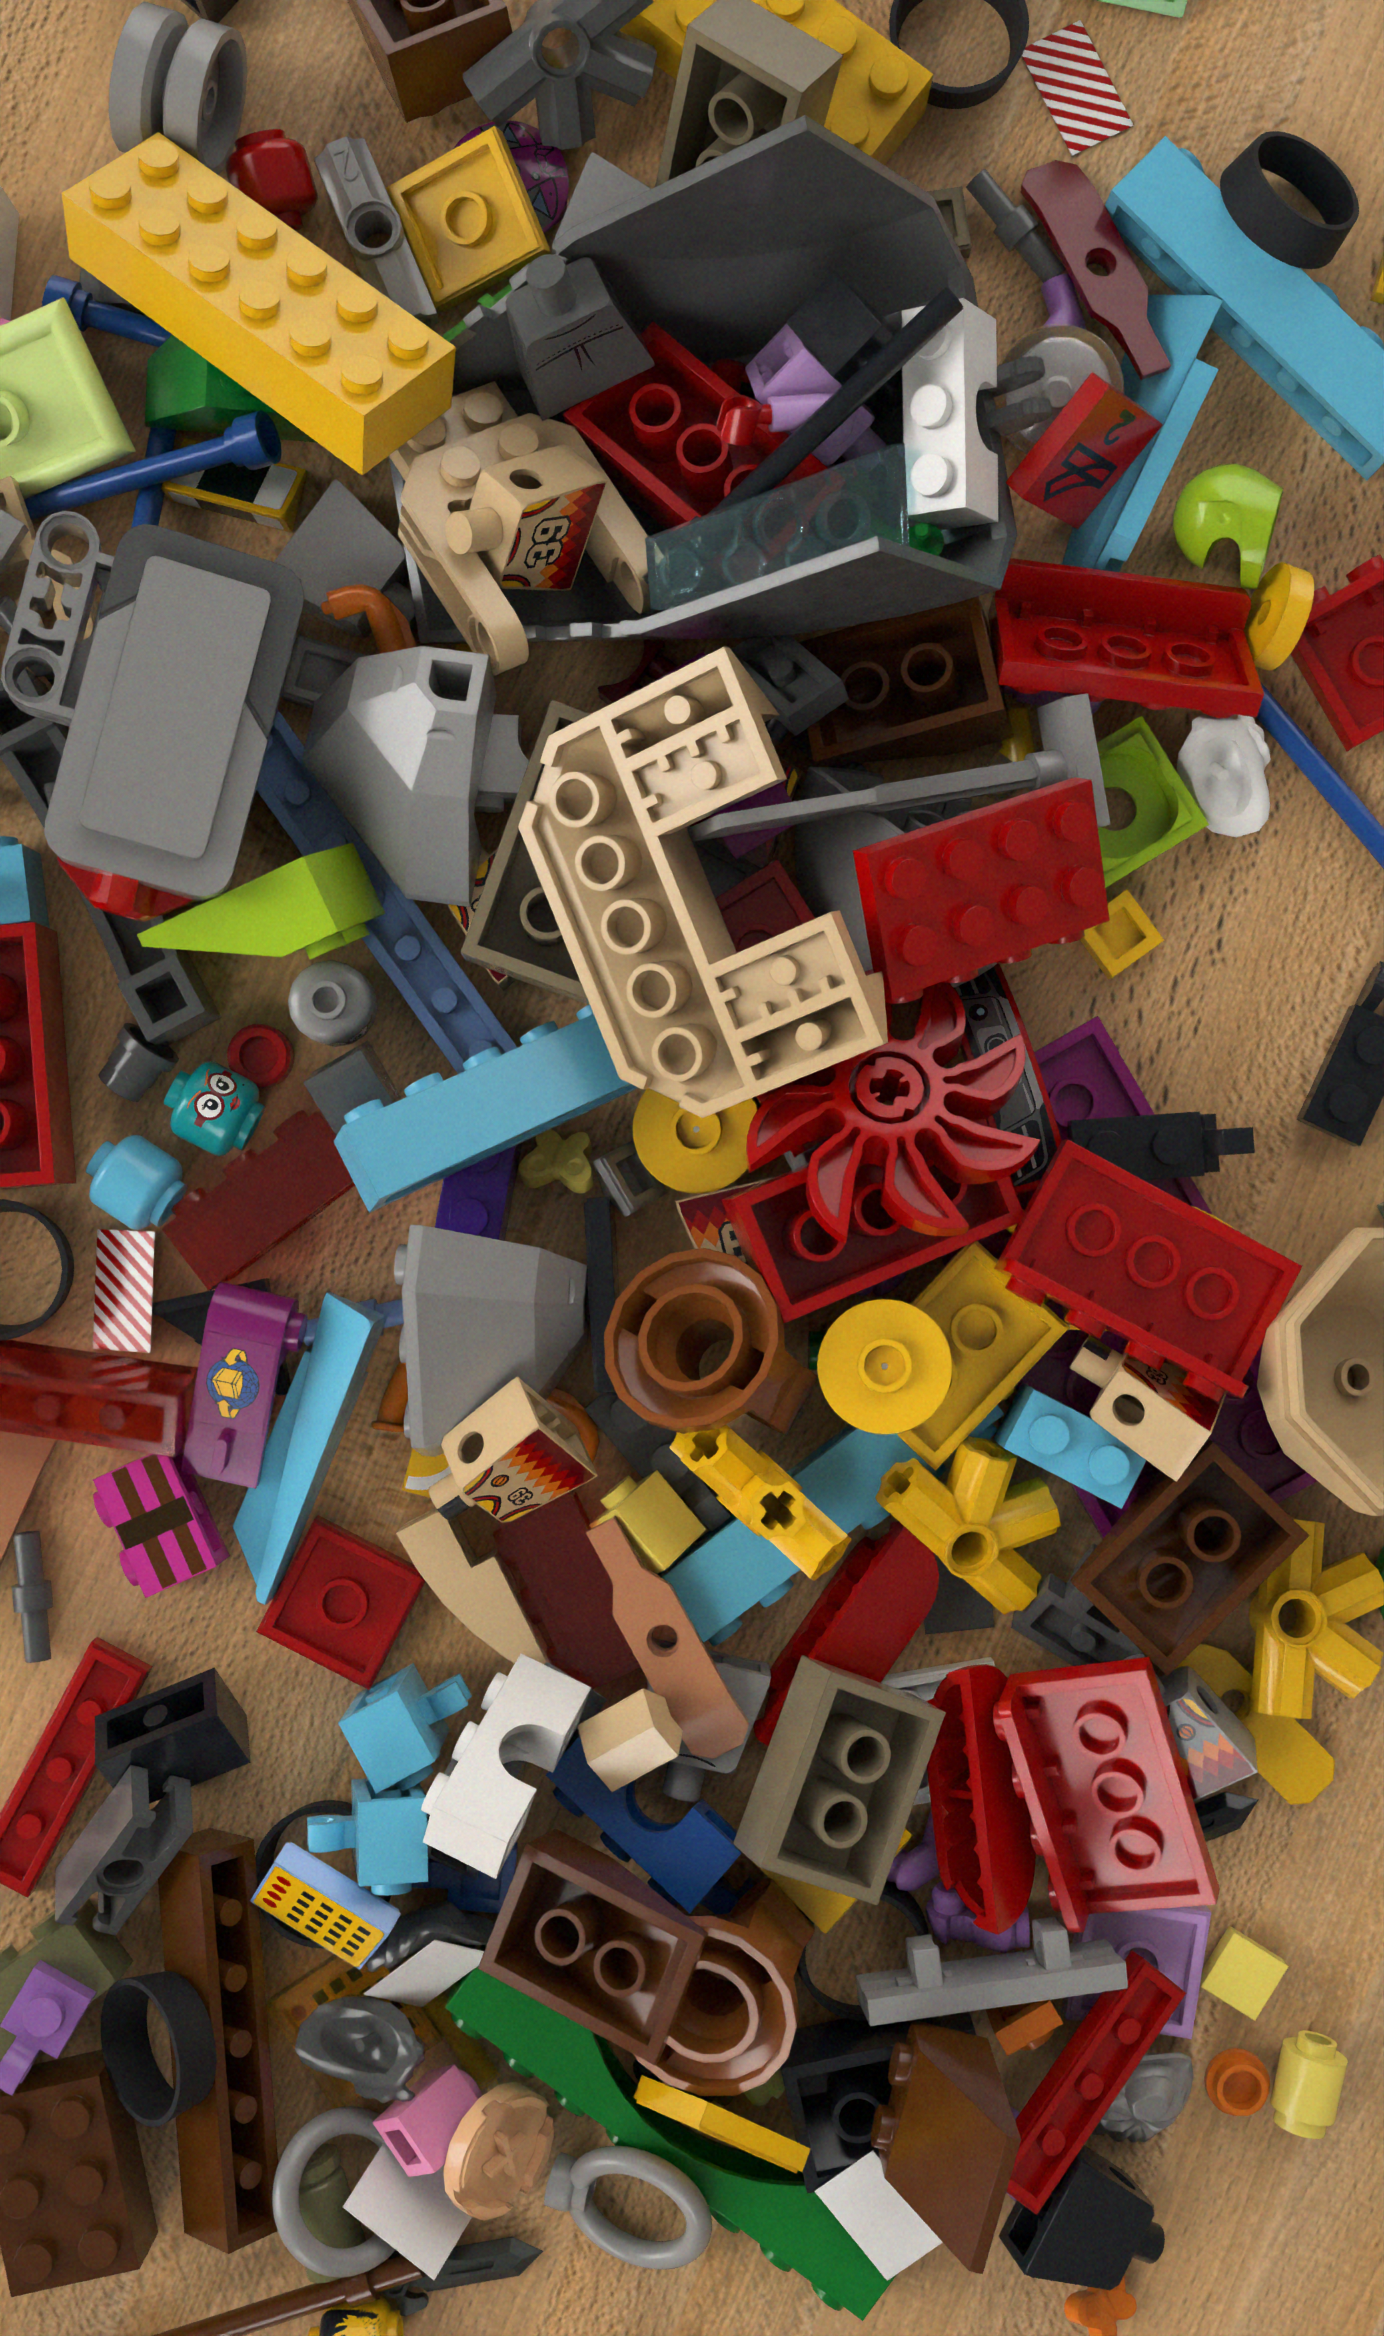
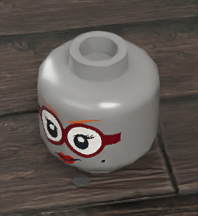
(332, 1003)

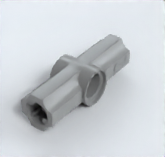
(365, 210)

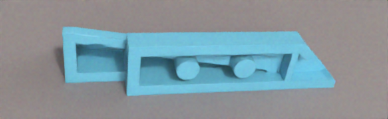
(306, 1439)

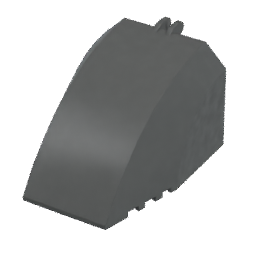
(722, 270)

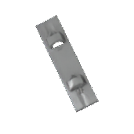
(993, 1981)

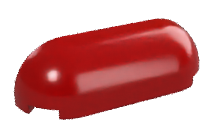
(860, 1616)
(974, 1807)

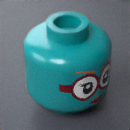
(214, 1108)

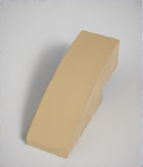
(473, 1588)

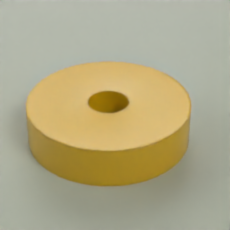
(1278, 614)

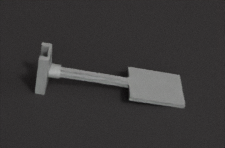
(1068, 753)

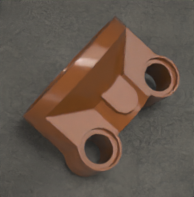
(669, 1322)
(741, 2028)

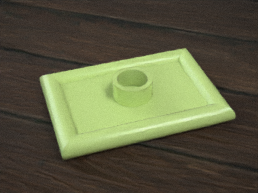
(53, 403)

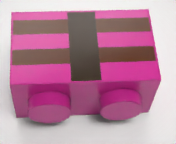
(159, 1522)

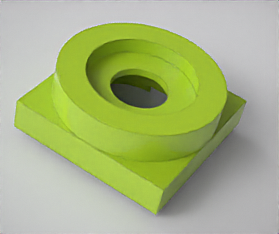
(1163, 805)

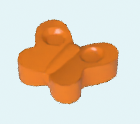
(1100, 2308)

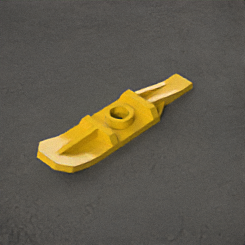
(1284, 1749)

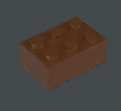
(70, 2179)

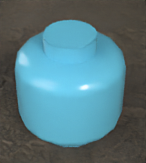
(135, 1182)

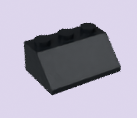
(836, 2084)

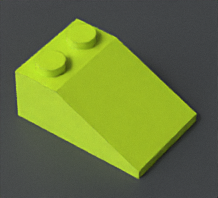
(305, 905)

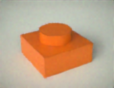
(1024, 2025)

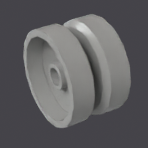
(178, 84)

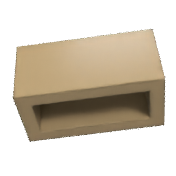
(630, 1738)

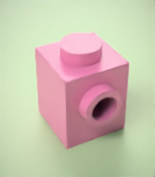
(424, 2126)

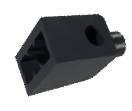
(1085, 2227)

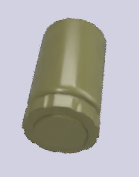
(321, 2203)

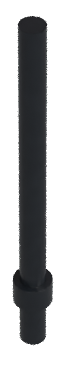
(846, 400)

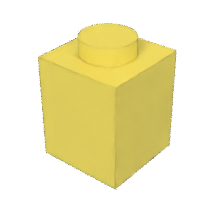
(652, 1519)

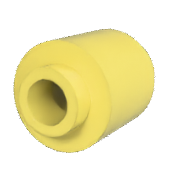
(1308, 2084)

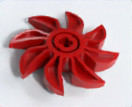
(925, 1120)

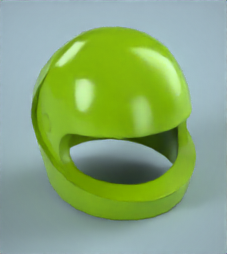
(1228, 504)

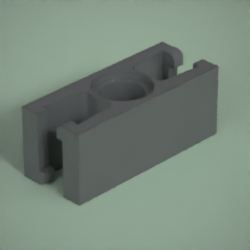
(123, 1850)

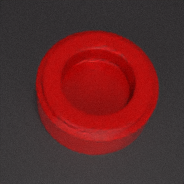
(261, 1055)

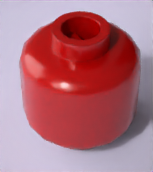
(274, 174)

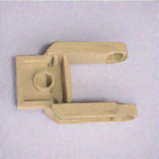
(441, 478)

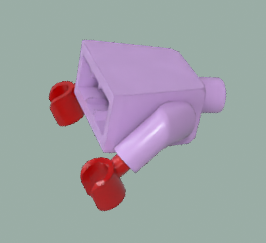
(790, 389)

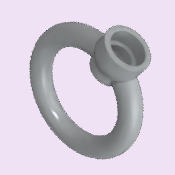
(573, 2187)
(285, 2196)

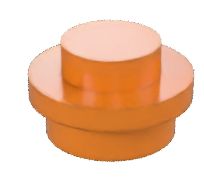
(1237, 2082)

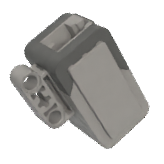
(160, 706)

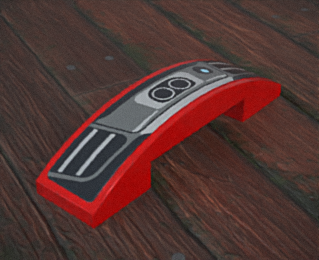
(990, 1021)

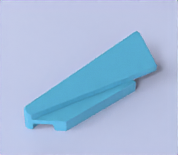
(1174, 401)

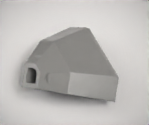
(404, 761)
(478, 1320)

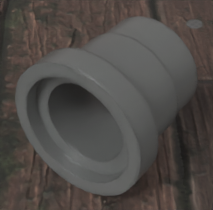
(135, 1064)

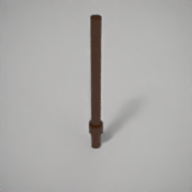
(304, 2301)

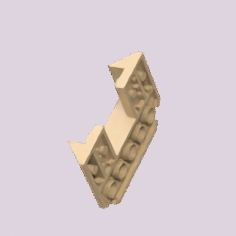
(641, 914)

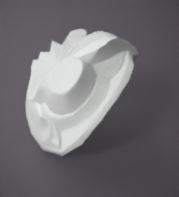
(1225, 773)

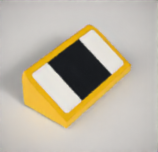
(257, 496)

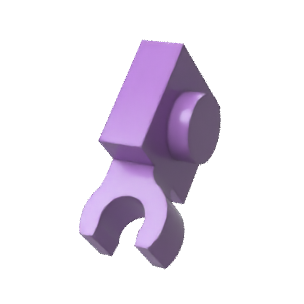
(42, 2019)

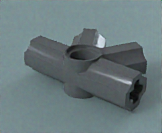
(563, 77)

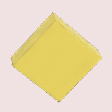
(1242, 1973)

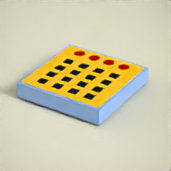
(325, 1905)

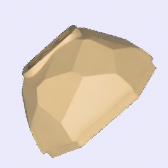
(1304, 1366)

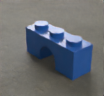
(679, 1856)

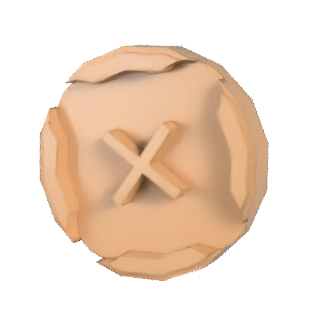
(498, 2150)

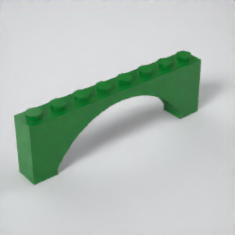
(738, 2187)

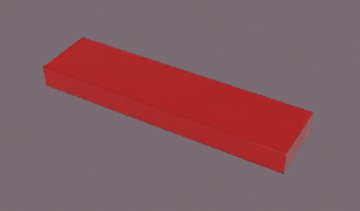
(63, 1764)
(1088, 2078)

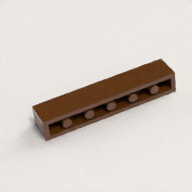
(217, 1946)

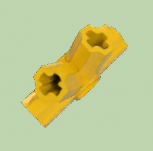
(763, 1498)
(981, 1510)
(1320, 1638)

